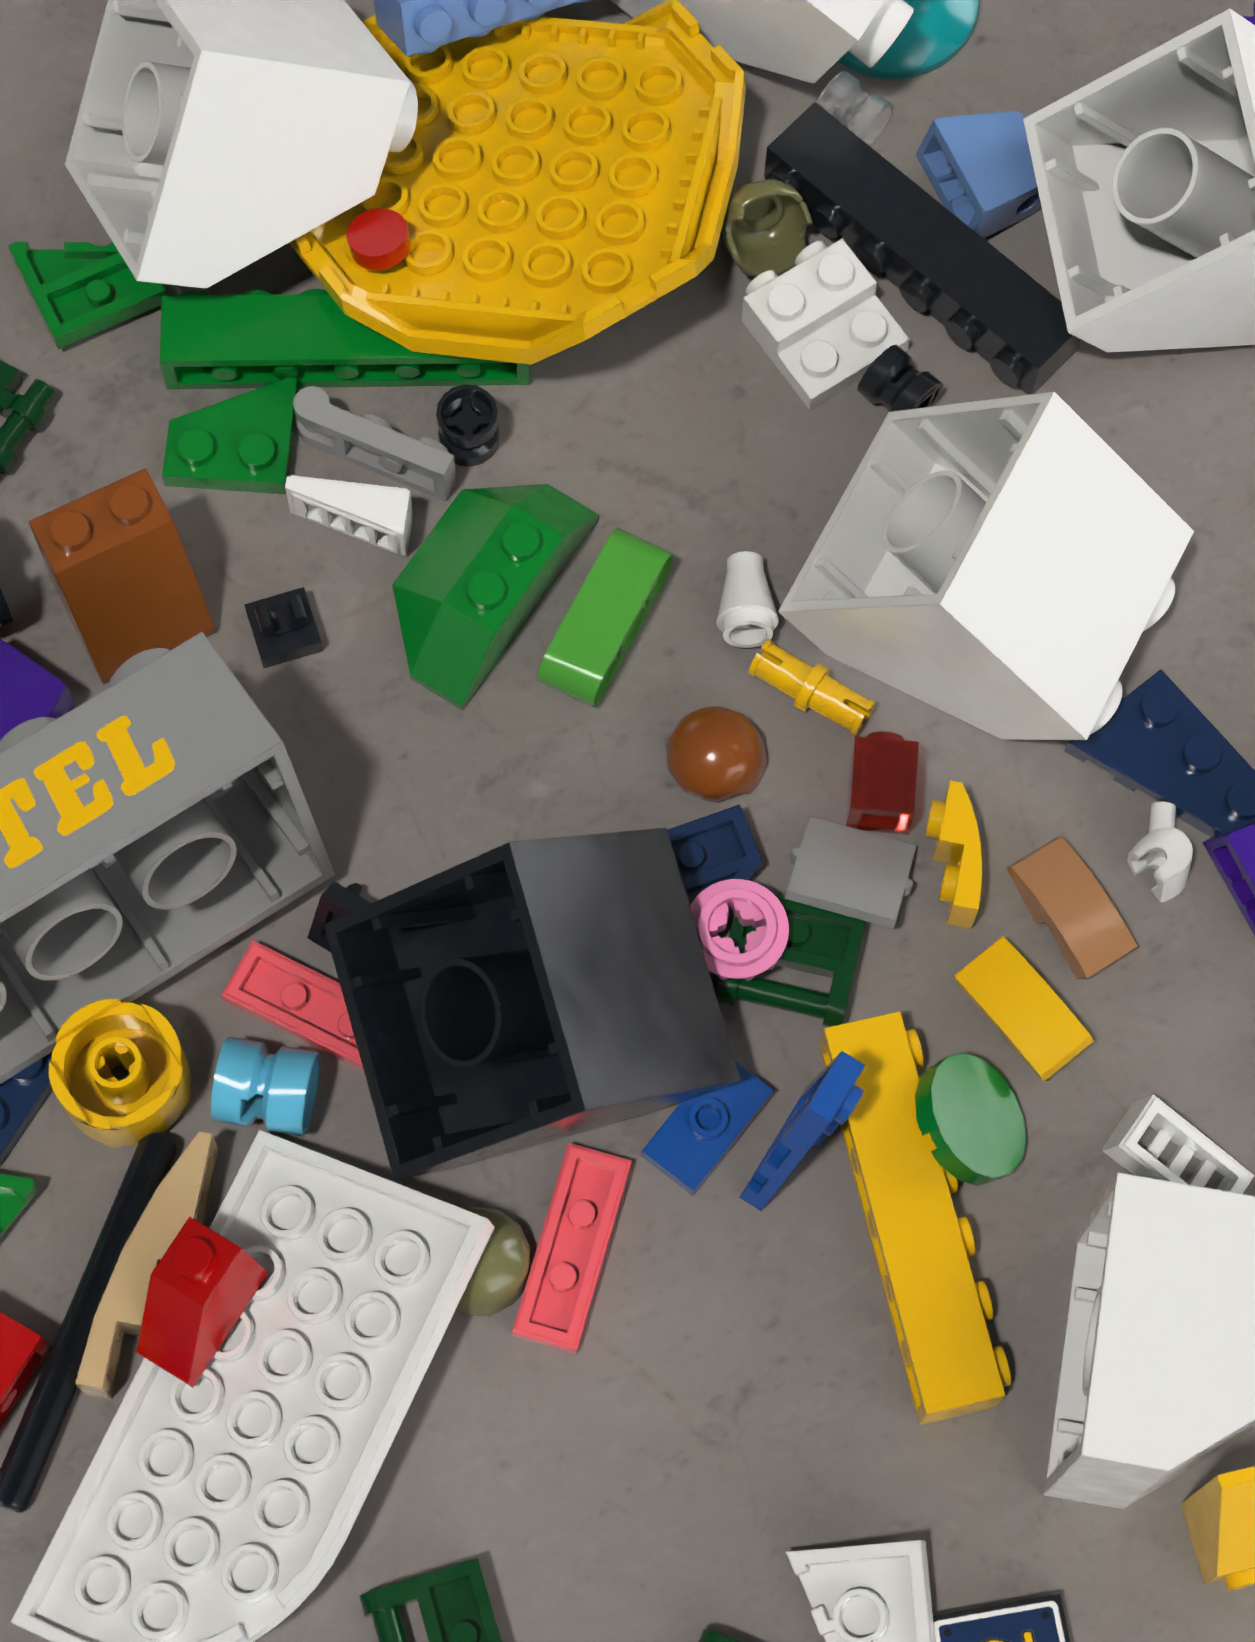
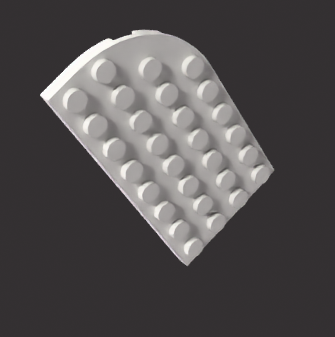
(238, 1493)

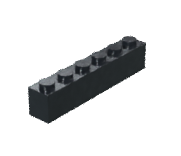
(923, 250)

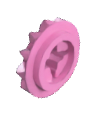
(752, 906)

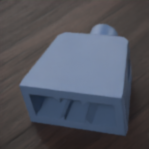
(981, 169)

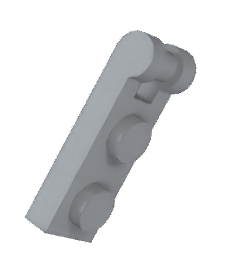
(374, 444)

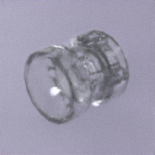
(854, 108)

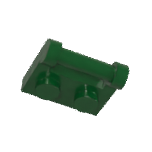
(816, 944)
(450, 1601)

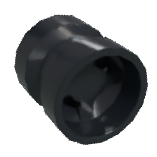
(897, 383)
(466, 411)

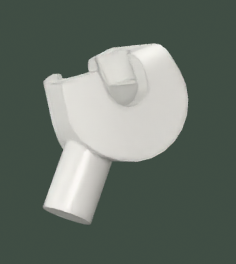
(1164, 850)

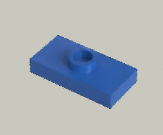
(705, 1130)

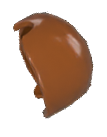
(716, 754)

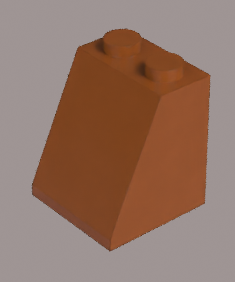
(122, 572)

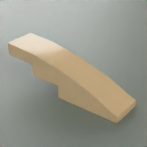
(121, 1309)

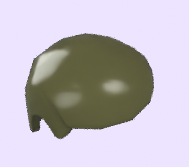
(765, 227)
(500, 1270)

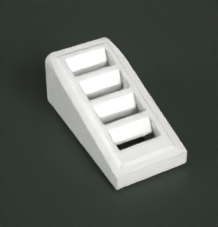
(356, 509)
(1169, 1126)

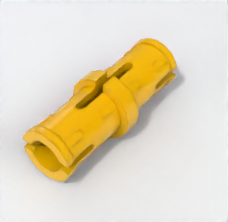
(811, 687)

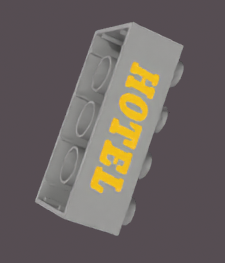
(140, 840)

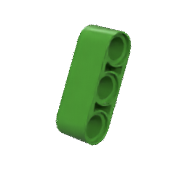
(605, 617)

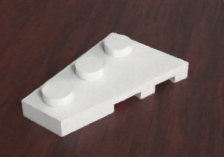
(868, 1591)

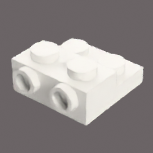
(820, 321)

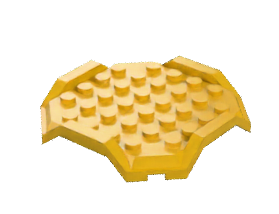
(546, 185)

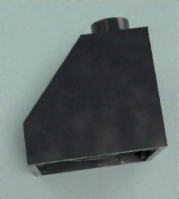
(530, 998)

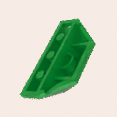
(482, 581)

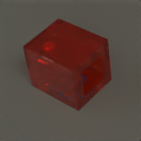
(882, 783)

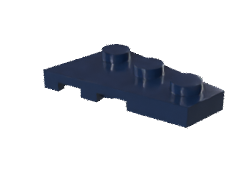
(1174, 756)

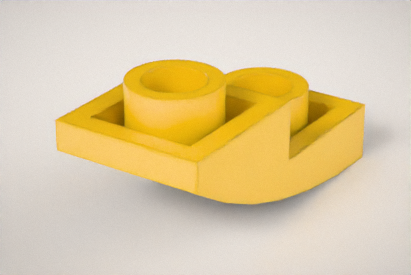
(957, 843)
(1023, 1008)

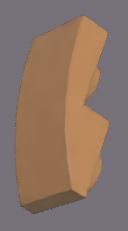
(1074, 906)

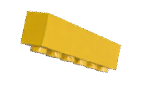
(915, 1228)

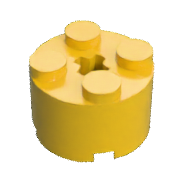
(146, 1046)

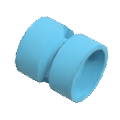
(265, 1086)

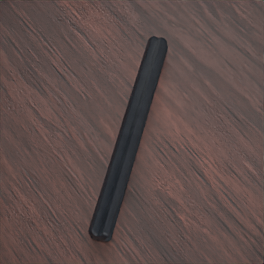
(58, 1377)

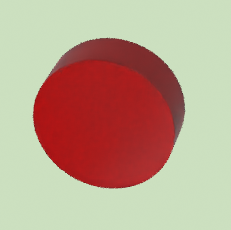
(378, 239)

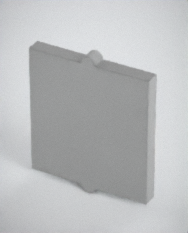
(851, 872)

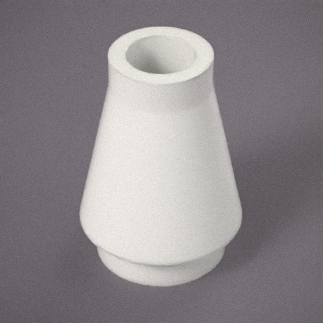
(746, 603)

